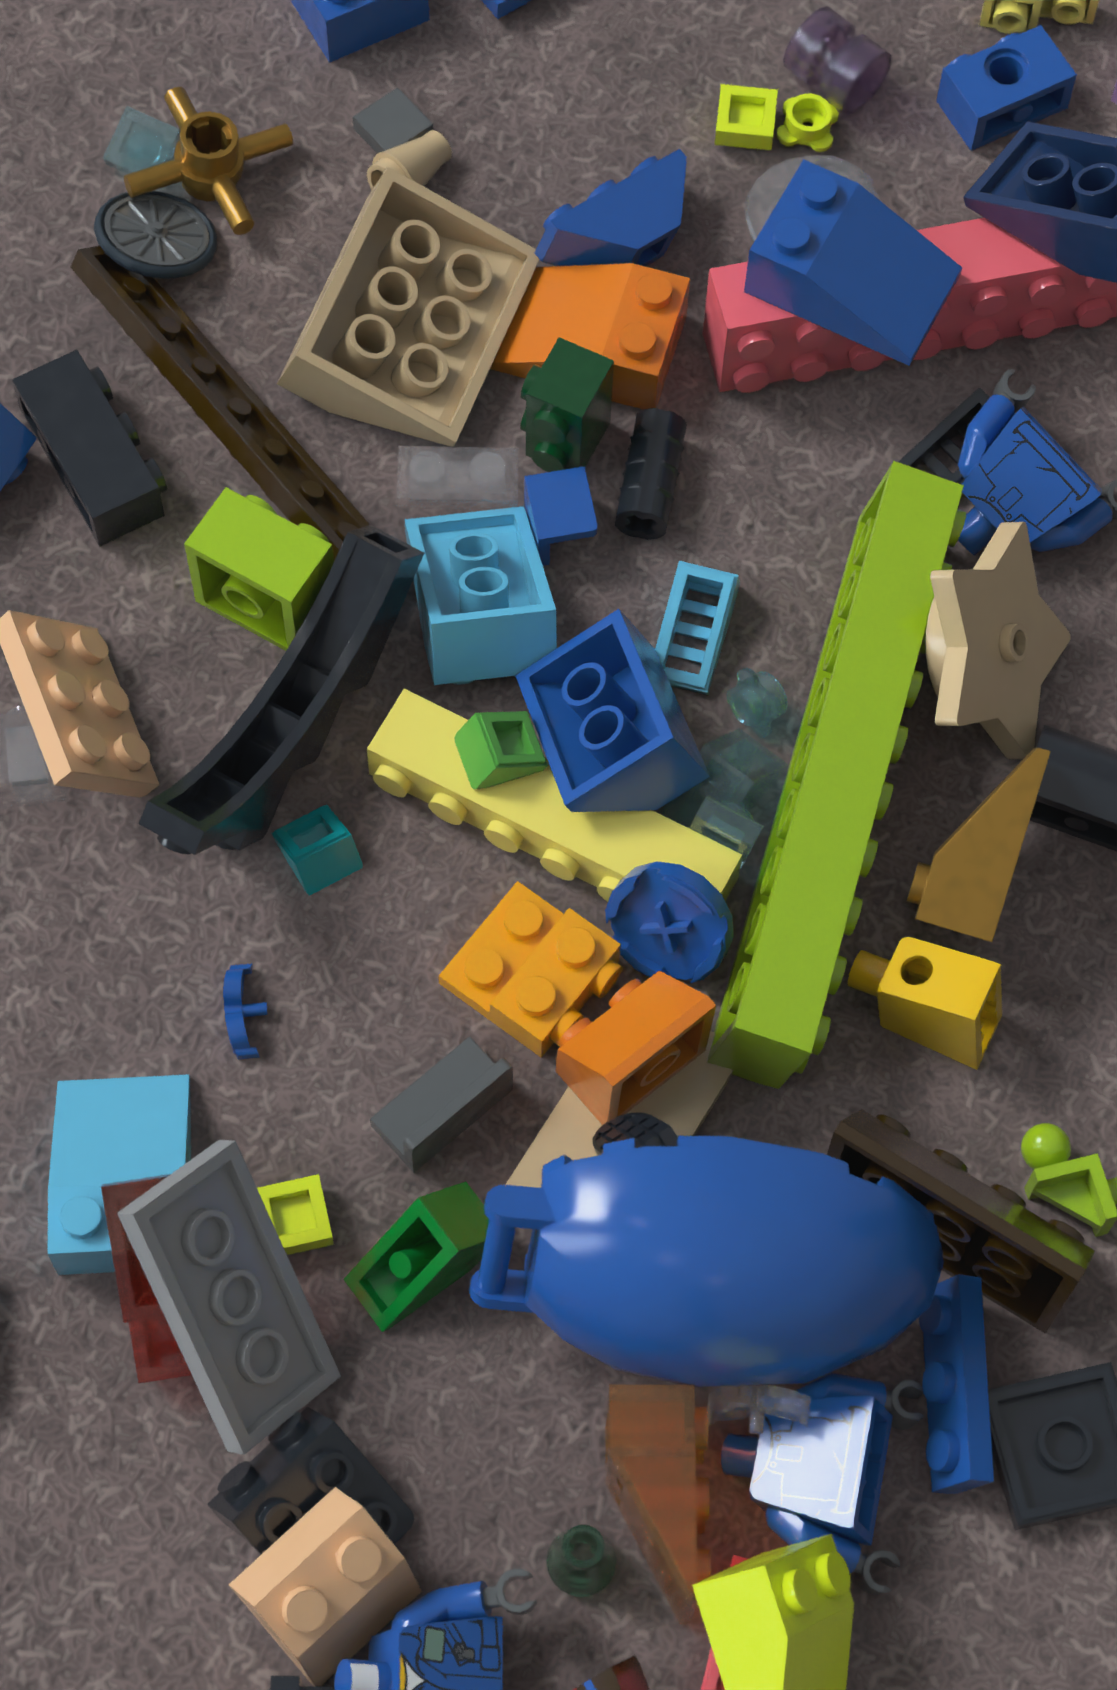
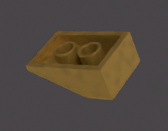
(975, 865)

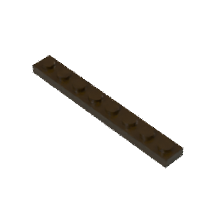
(219, 397)

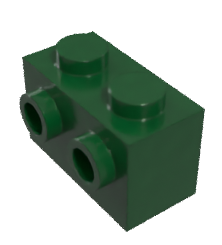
(567, 406)

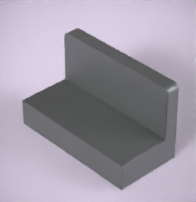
(443, 1103)

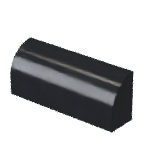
(1078, 788)

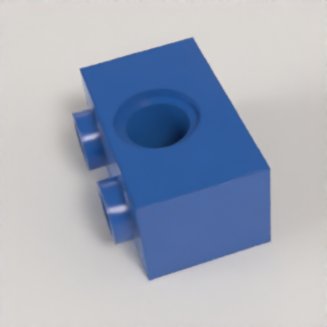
(1005, 87)

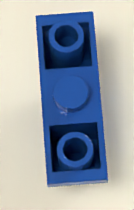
(620, 220)

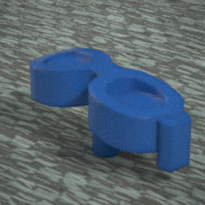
(236, 1010)

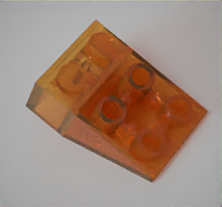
(651, 1472)

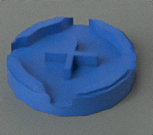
(670, 921)

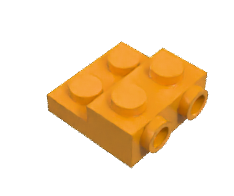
(533, 968)

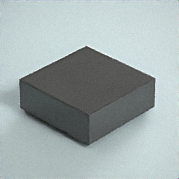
(391, 122)

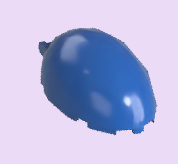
(713, 1260)

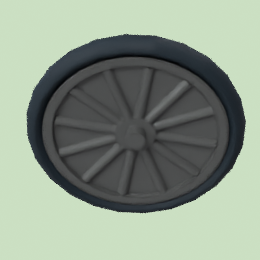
(155, 234)

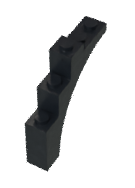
(335, 652)

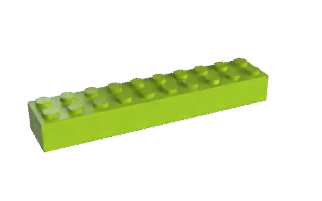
(837, 782)

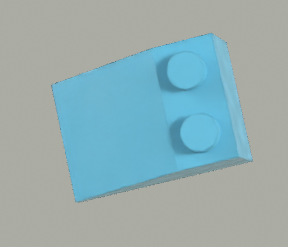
(481, 594)
(104, 1136)

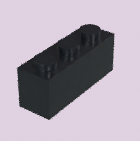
(91, 446)

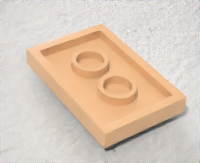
(76, 705)

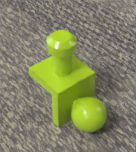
(1070, 1185)

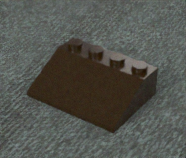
(982, 1229)

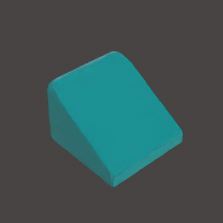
(318, 849)

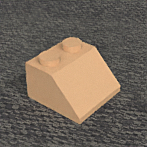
(327, 1585)

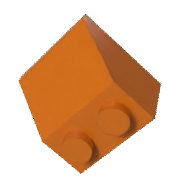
(635, 1044)

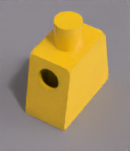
(934, 996)

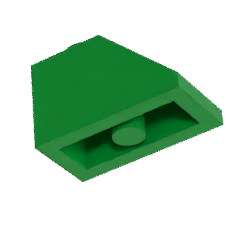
(421, 1254)

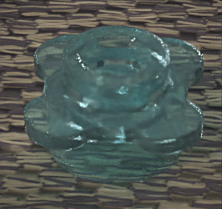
(757, 700)

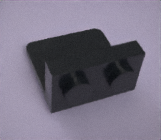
(294, 1473)

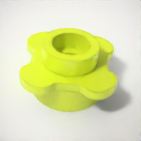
(811, 109)

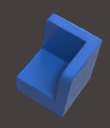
(559, 508)

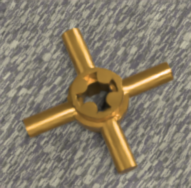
(209, 159)

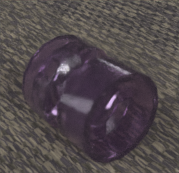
(837, 60)

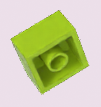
(257, 566)

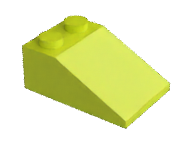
(781, 1618)

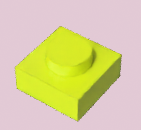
(746, 117)
(298, 1213)

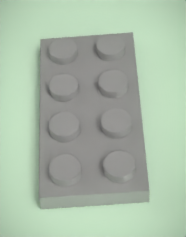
(230, 1295)

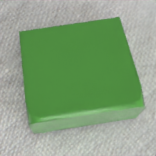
(499, 748)

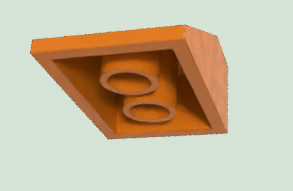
(607, 308)

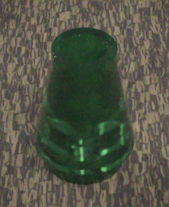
(580, 1576)

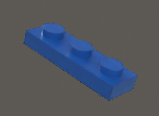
(957, 1387)

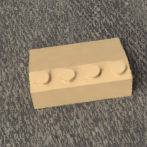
(410, 314)

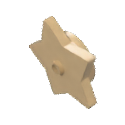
(993, 642)

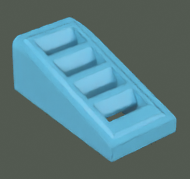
(706, 581)

